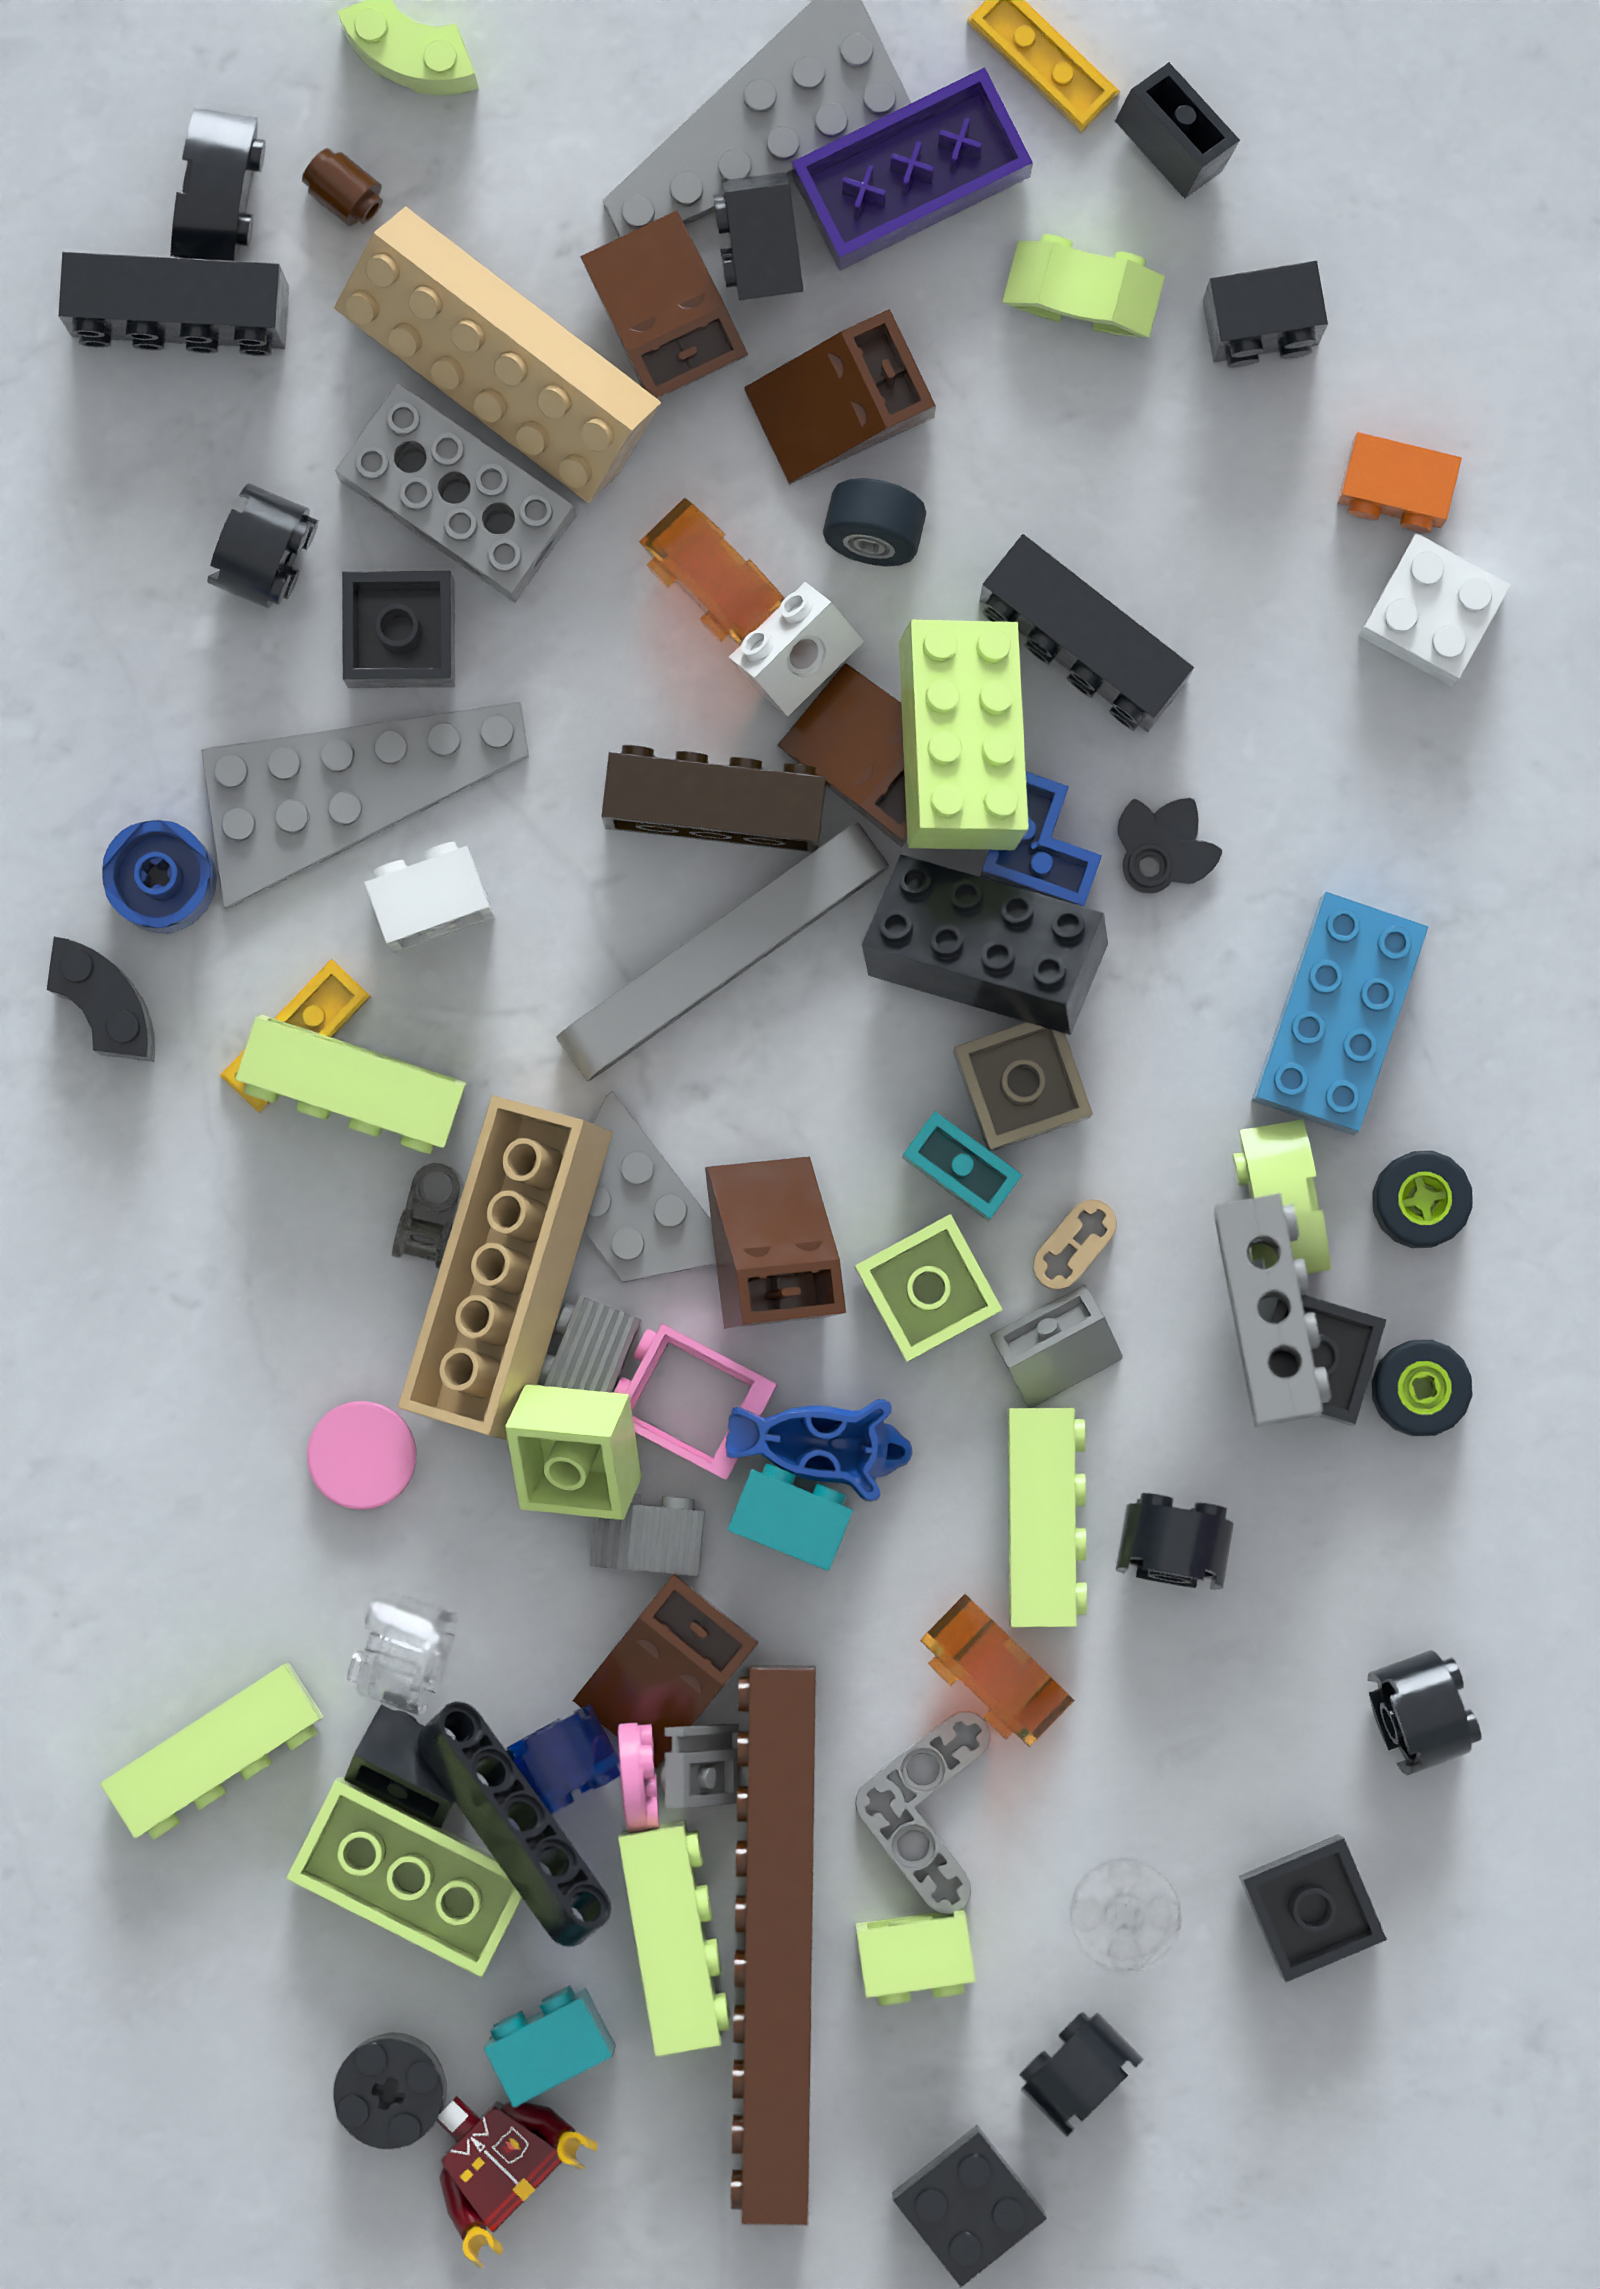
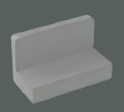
(1057, 1346)

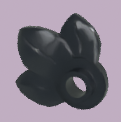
(1169, 840)

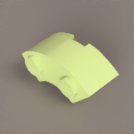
(406, 51)
(1057, 280)
(1281, 1161)

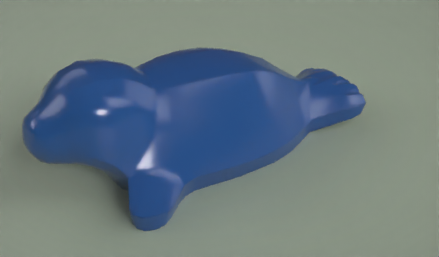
(824, 1443)

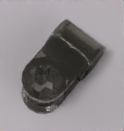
(427, 1218)

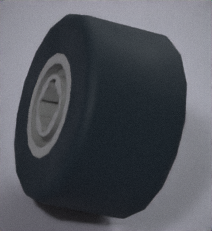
(874, 522)

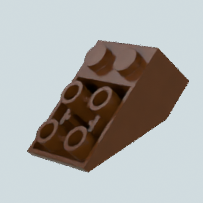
(664, 306)
(841, 397)
(858, 745)
(773, 1243)
(667, 1665)

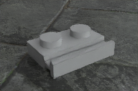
(701, 1766)

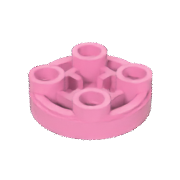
(361, 1455)
(638, 1777)

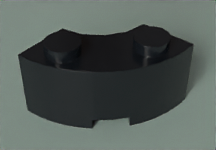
(212, 207)
(106, 997)

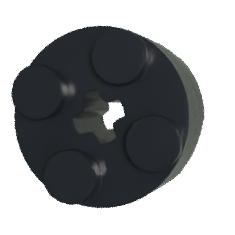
(261, 546)
(1174, 1542)
(1423, 1711)
(1079, 2072)
(361, 2105)

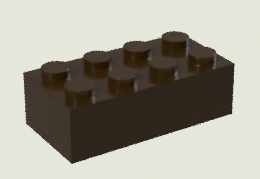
(713, 800)

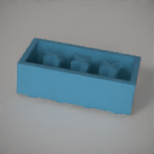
(1340, 1013)

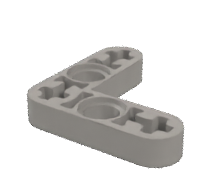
(910, 1794)

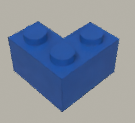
(1039, 860)

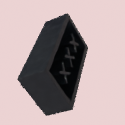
(174, 302)
(1084, 634)
(985, 944)

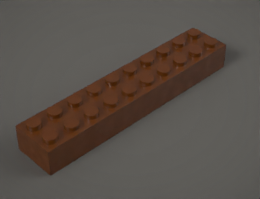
(778, 1945)

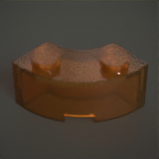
(711, 572)
(996, 1671)

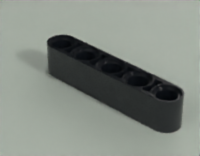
(514, 1850)

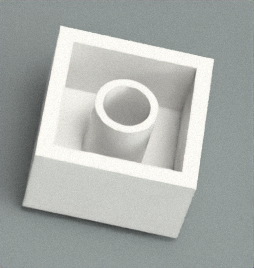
(1434, 610)
(428, 897)

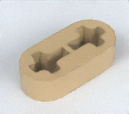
(1084, 1253)

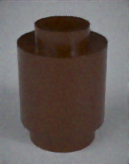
(342, 187)

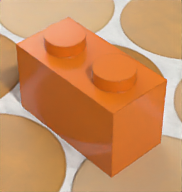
(1398, 482)

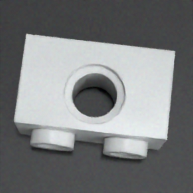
(796, 648)

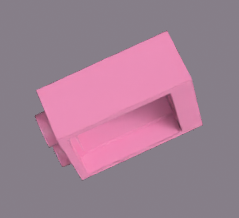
(650, 1352)

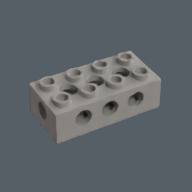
(456, 456)
(1270, 1223)

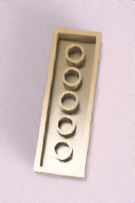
(496, 354)
(505, 1265)

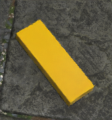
(1044, 59)
(320, 1006)

